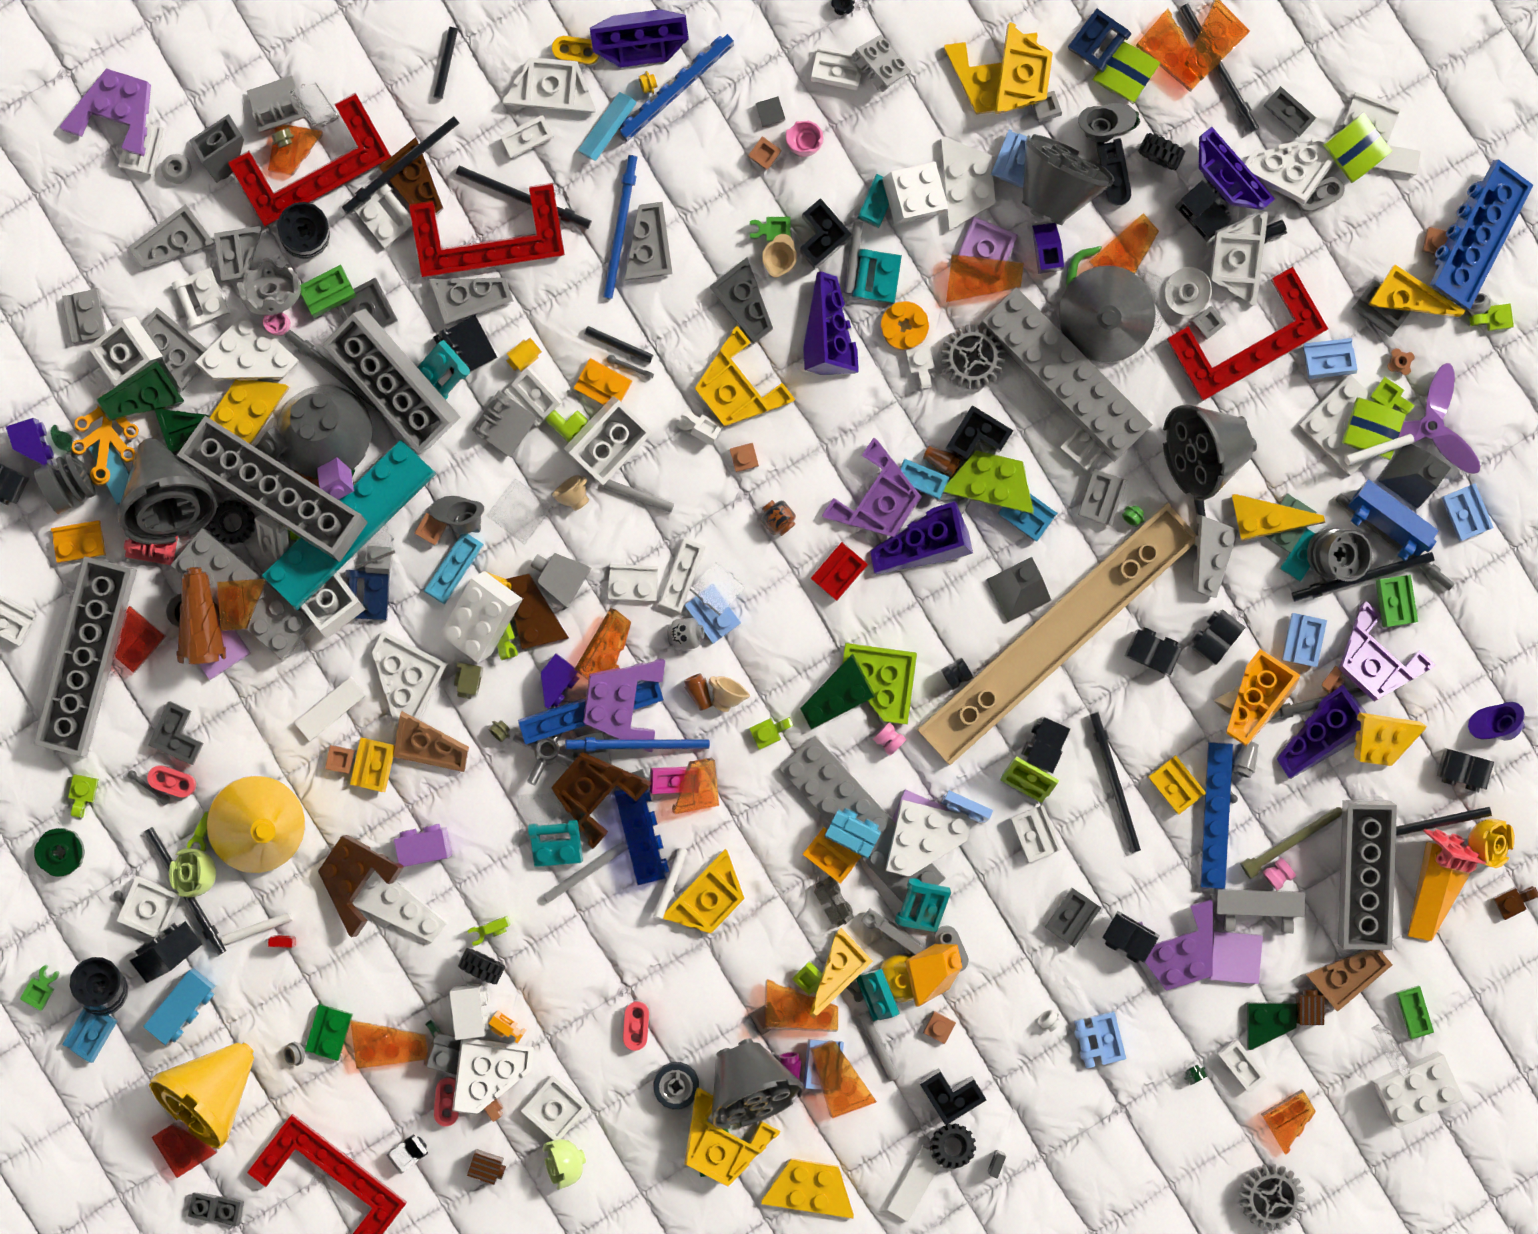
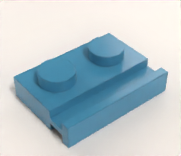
(1030, 524)
(89, 1035)

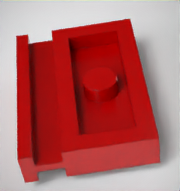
(839, 571)

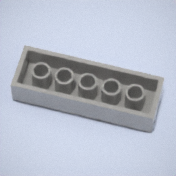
(391, 381)
(274, 618)
(1367, 874)

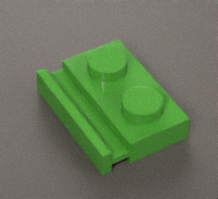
(327, 291)
(1396, 601)

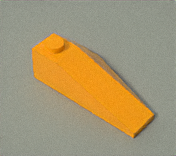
(1261, 694)
(1434, 894)

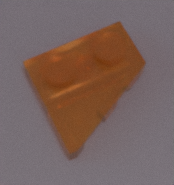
(238, 602)

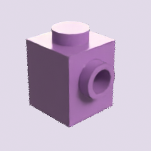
(335, 478)

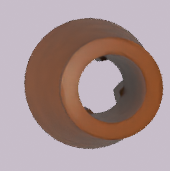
(943, 461)
(698, 691)

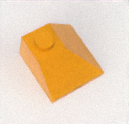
(933, 971)

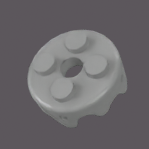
(269, 278)

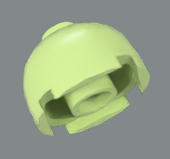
(192, 872)
(564, 1162)

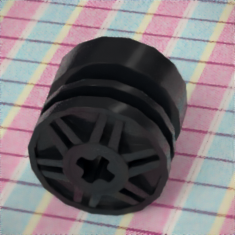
(297, 218)
(98, 973)

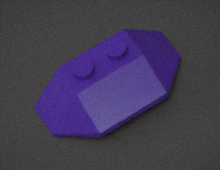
(639, 37)
(1229, 173)

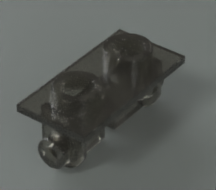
(840, 910)

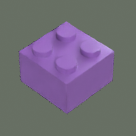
(424, 846)

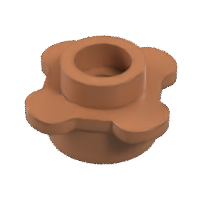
(1394, 364)

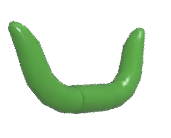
(1074, 262)

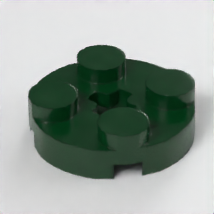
(51, 863)

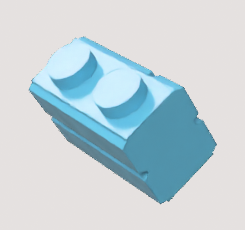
(853, 833)

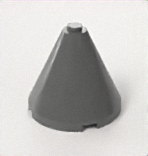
(1107, 313)
(163, 497)

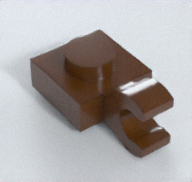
(1512, 903)

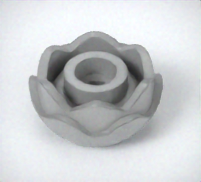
(176, 176)

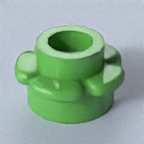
(1133, 515)

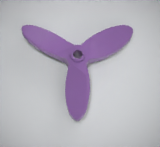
(1446, 440)

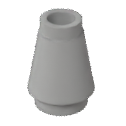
(1246, 760)

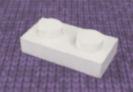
(527, 136)
(1242, 1065)

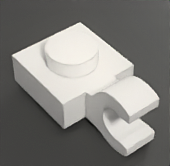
(920, 362)
(702, 428)

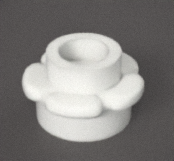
(1049, 1020)

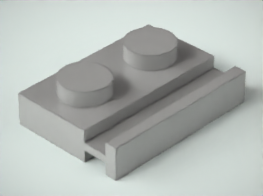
(84, 316)
(1102, 497)

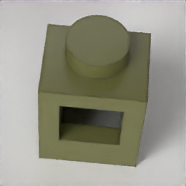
(468, 680)

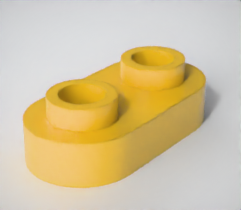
(576, 49)

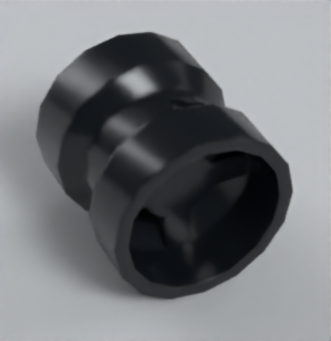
(957, 673)

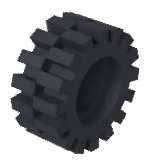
(1161, 151)
(243, 532)
(481, 966)
(963, 1136)

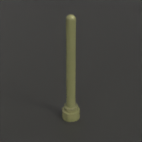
(1253, 866)

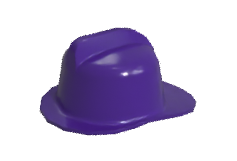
(1498, 721)

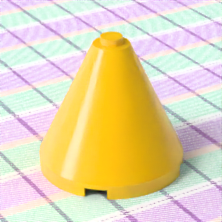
(255, 824)
(206, 1091)

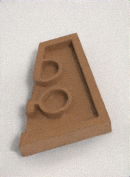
(428, 745)
(1348, 976)

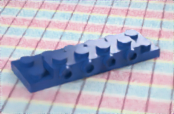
(1479, 233)

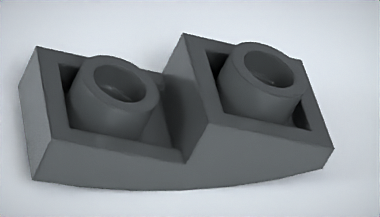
(216, 1208)

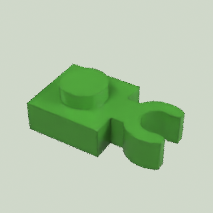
(773, 227)
(38, 991)

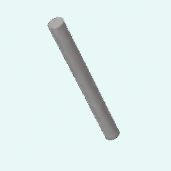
(586, 871)

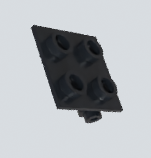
(468, 342)

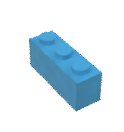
(180, 1007)

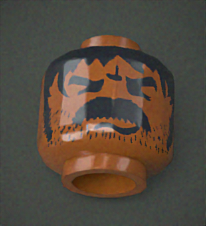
(778, 517)

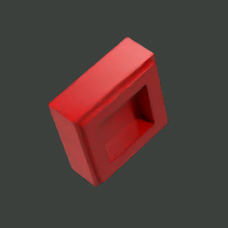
(282, 941)

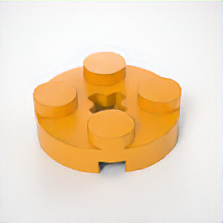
(917, 319)

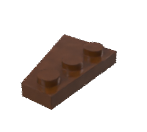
(415, 180)
(534, 617)

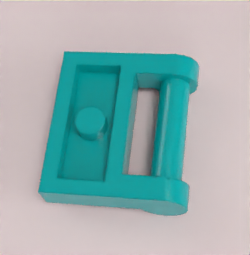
(885, 276)
(438, 363)
(557, 850)
(930, 908)

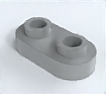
(1322, 197)
(955, 939)

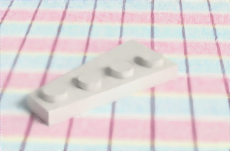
(399, 907)

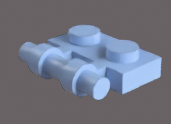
(1107, 1037)

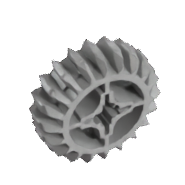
(983, 362)
(1268, 1207)

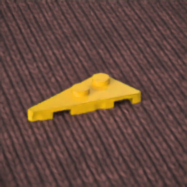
(1408, 293)
(1264, 518)
(842, 966)

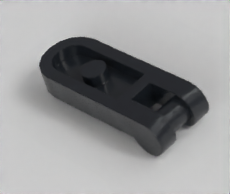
(1120, 191)

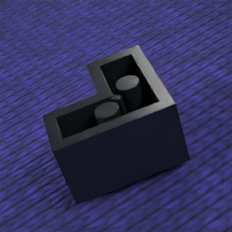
(1202, 211)
(828, 237)
(978, 427)
(1046, 744)
(165, 953)
(949, 1101)

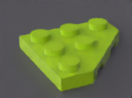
(890, 677)

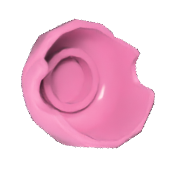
(804, 138)

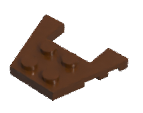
(587, 785)
(346, 874)

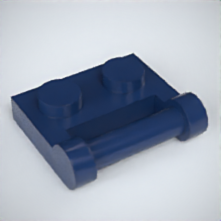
(1093, 35)
(375, 593)

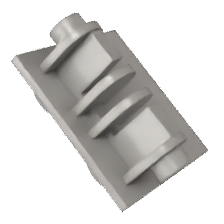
(882, 61)
(274, 104)
(504, 423)

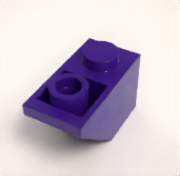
(1048, 248)
(29, 440)
(556, 678)

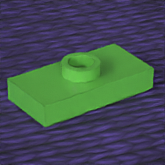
(1414, 1012)

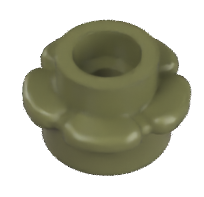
(282, 138)
(499, 730)

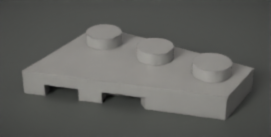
(171, 238)
(650, 245)
(469, 297)
(175, 345)
(1213, 553)

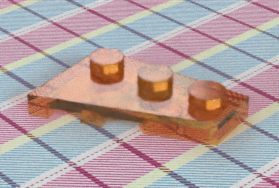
(1217, 37)
(1168, 45)
(981, 276)
(791, 1011)
(386, 1045)
(839, 1081)

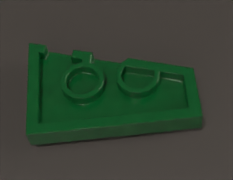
(140, 394)
(839, 694)

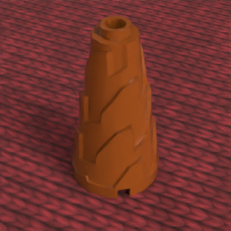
(199, 629)

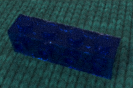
(641, 837)

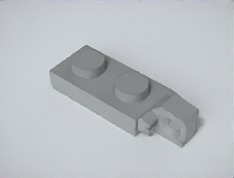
(892, 932)

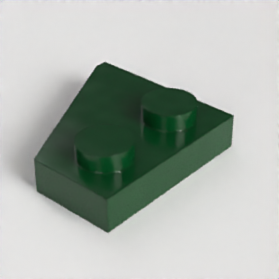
(177, 426)
(1269, 1021)

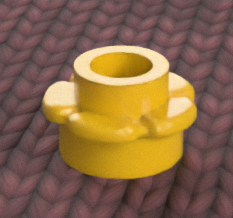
(647, 82)

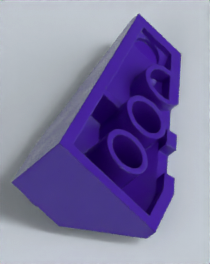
(827, 338)
(930, 540)
(1324, 733)

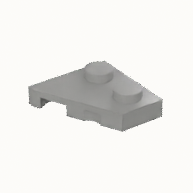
(236, 251)

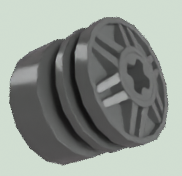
(61, 484)
(1339, 554)

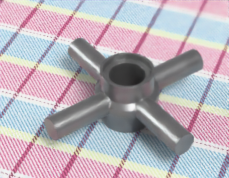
(543, 760)

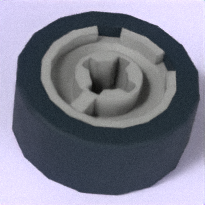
(667, 1076)

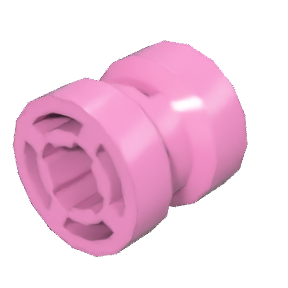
(273, 322)
(884, 737)
(1279, 874)

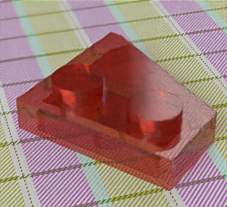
(137, 640)
(181, 1149)

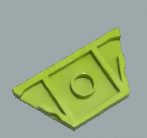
(993, 481)

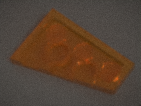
(1129, 246)
(605, 645)

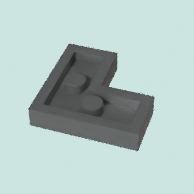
(169, 735)

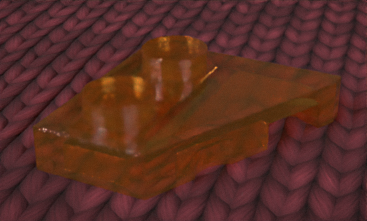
(288, 159)
(698, 788)
(1289, 1118)

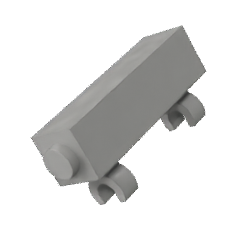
(1258, 903)

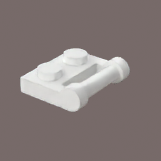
(379, 220)
(208, 295)

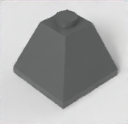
(218, 146)
(1414, 474)
(1019, 589)

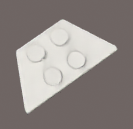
(551, 86)
(967, 181)
(1239, 256)

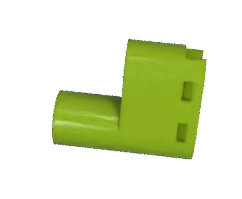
(569, 428)

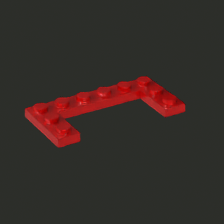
(367, 155)
(439, 260)
(1306, 325)
(300, 1136)

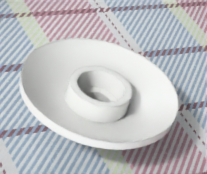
(1186, 279)

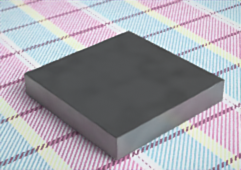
(372, 298)

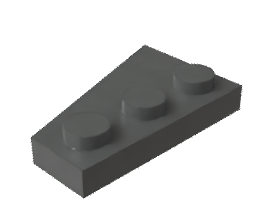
(743, 300)

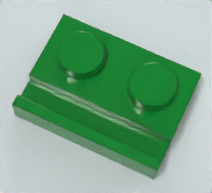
(328, 1032)

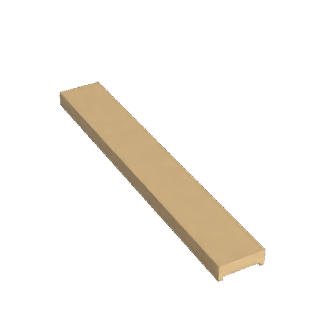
(1058, 634)

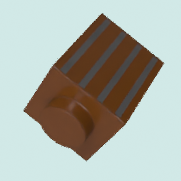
(1310, 1008)
(486, 1167)

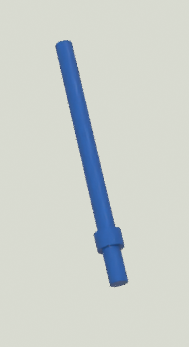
(628, 181)
(590, 744)

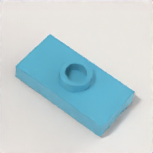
(925, 479)

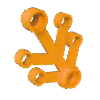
(106, 435)

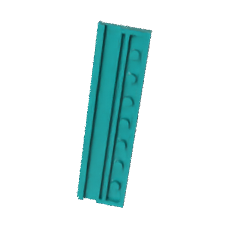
(377, 498)

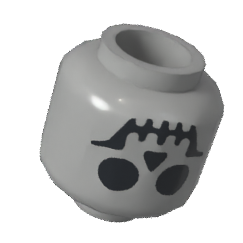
(685, 634)

